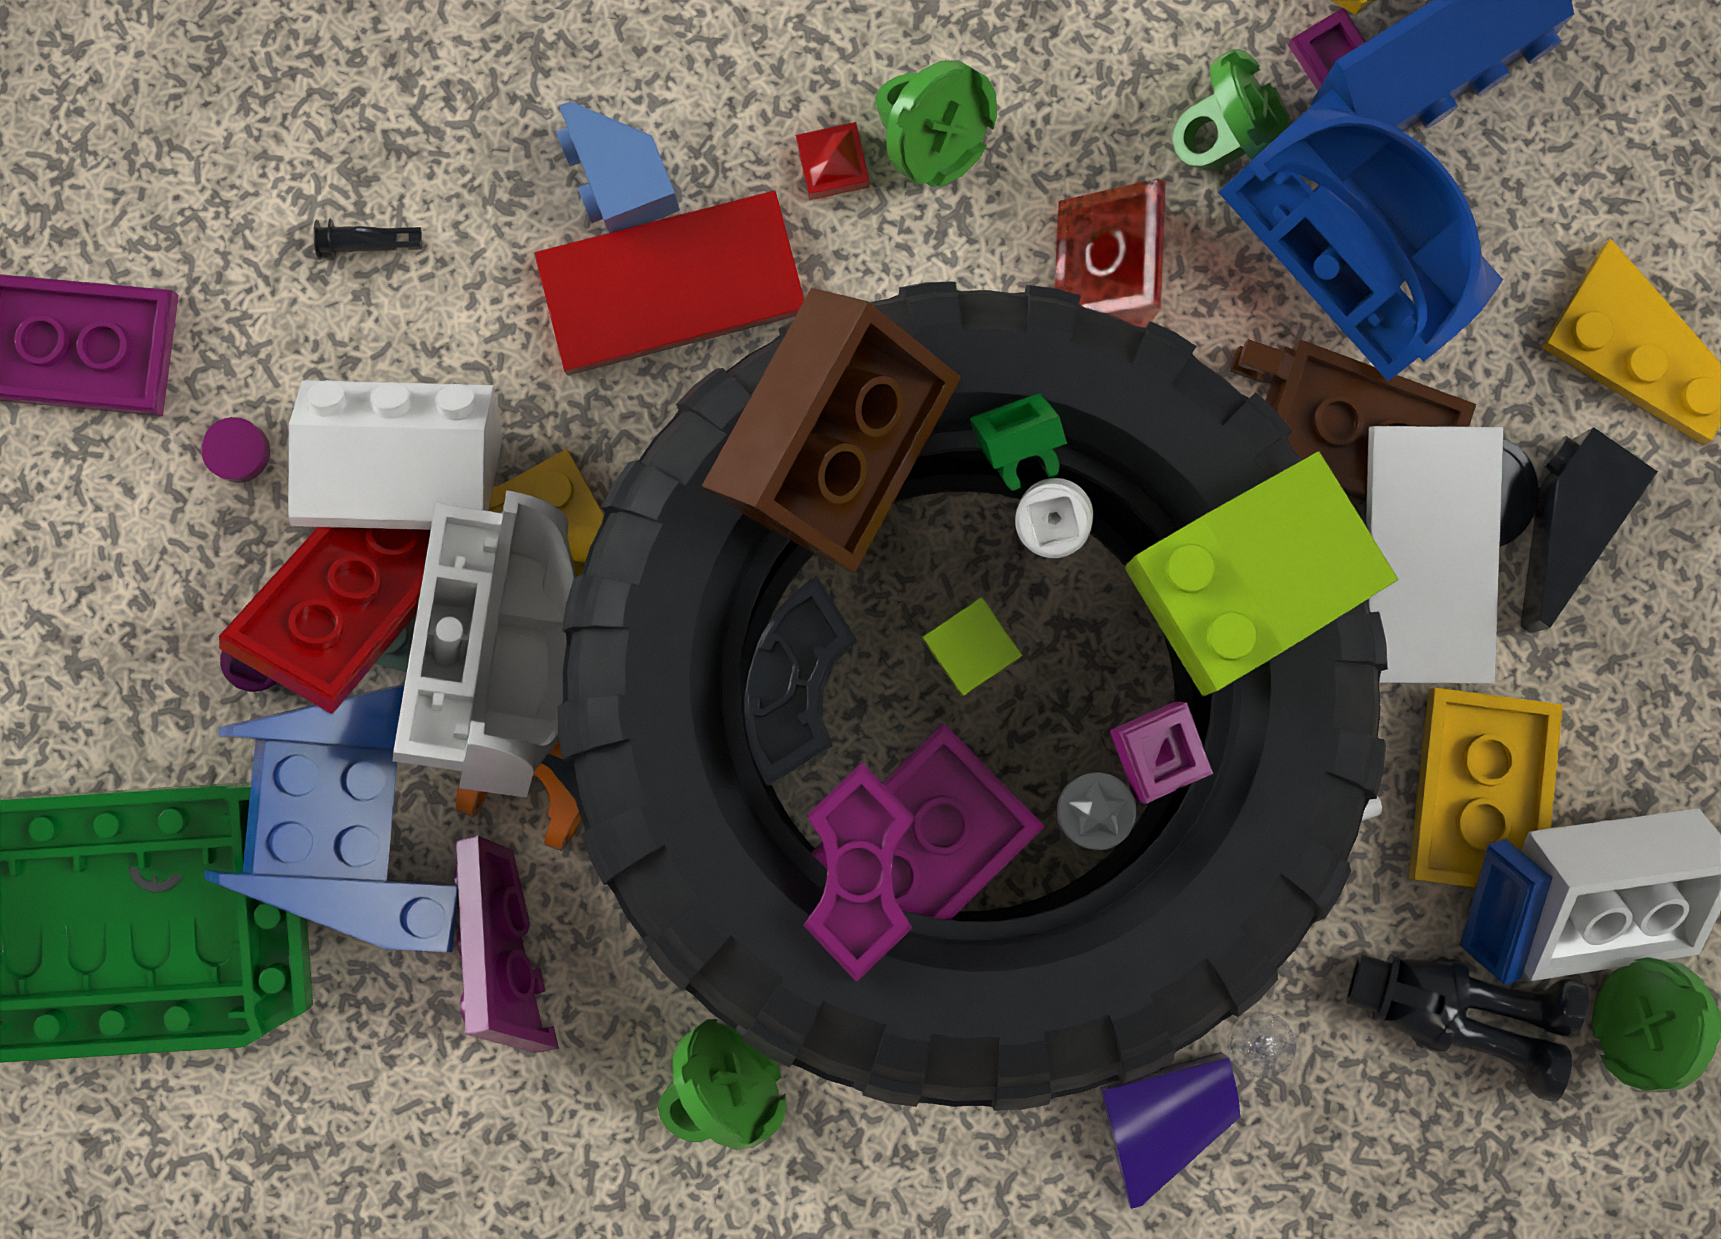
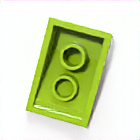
(1260, 573)

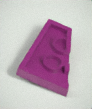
(497, 974)

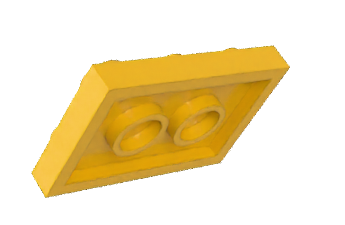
(1481, 780)

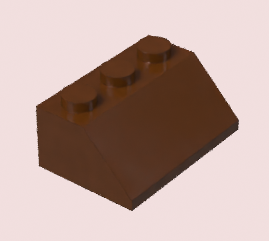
(833, 428)

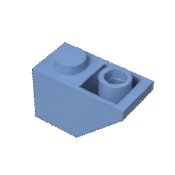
(622, 169)

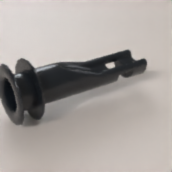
(362, 238)

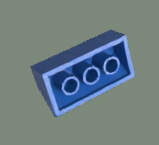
(1440, 54)

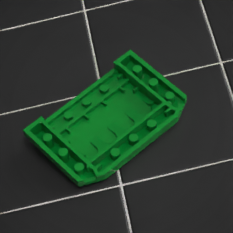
(141, 964)

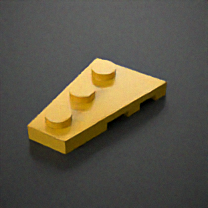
(1638, 346)

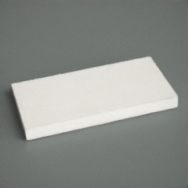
(1439, 529)

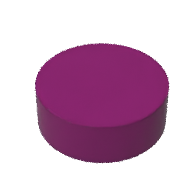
(235, 450)

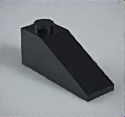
(1576, 516)

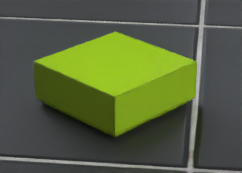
(971, 647)

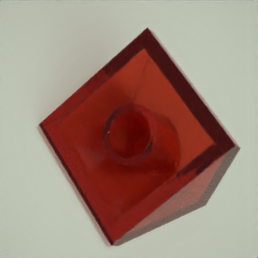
(1114, 250)

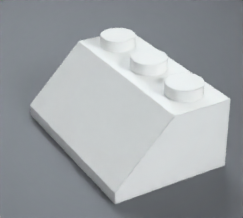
(389, 452)
(1624, 892)

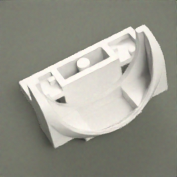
(488, 644)

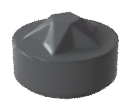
(1096, 811)

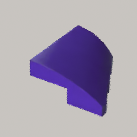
(1169, 1120)

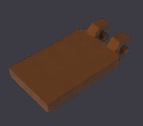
(1335, 400)

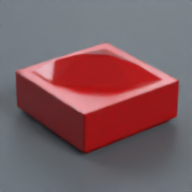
(832, 161)

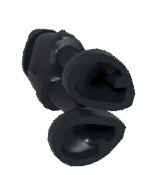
(1432, 1003)

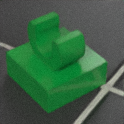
(1017, 433)

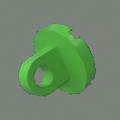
(1244, 114)
(937, 121)
(1656, 1025)
(722, 1090)

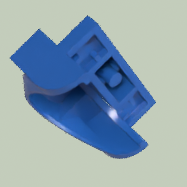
(1373, 222)

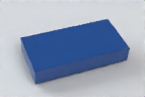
(1505, 911)

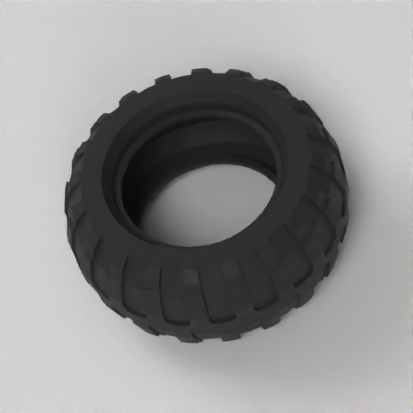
(1000, 999)

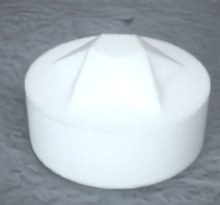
(1054, 518)

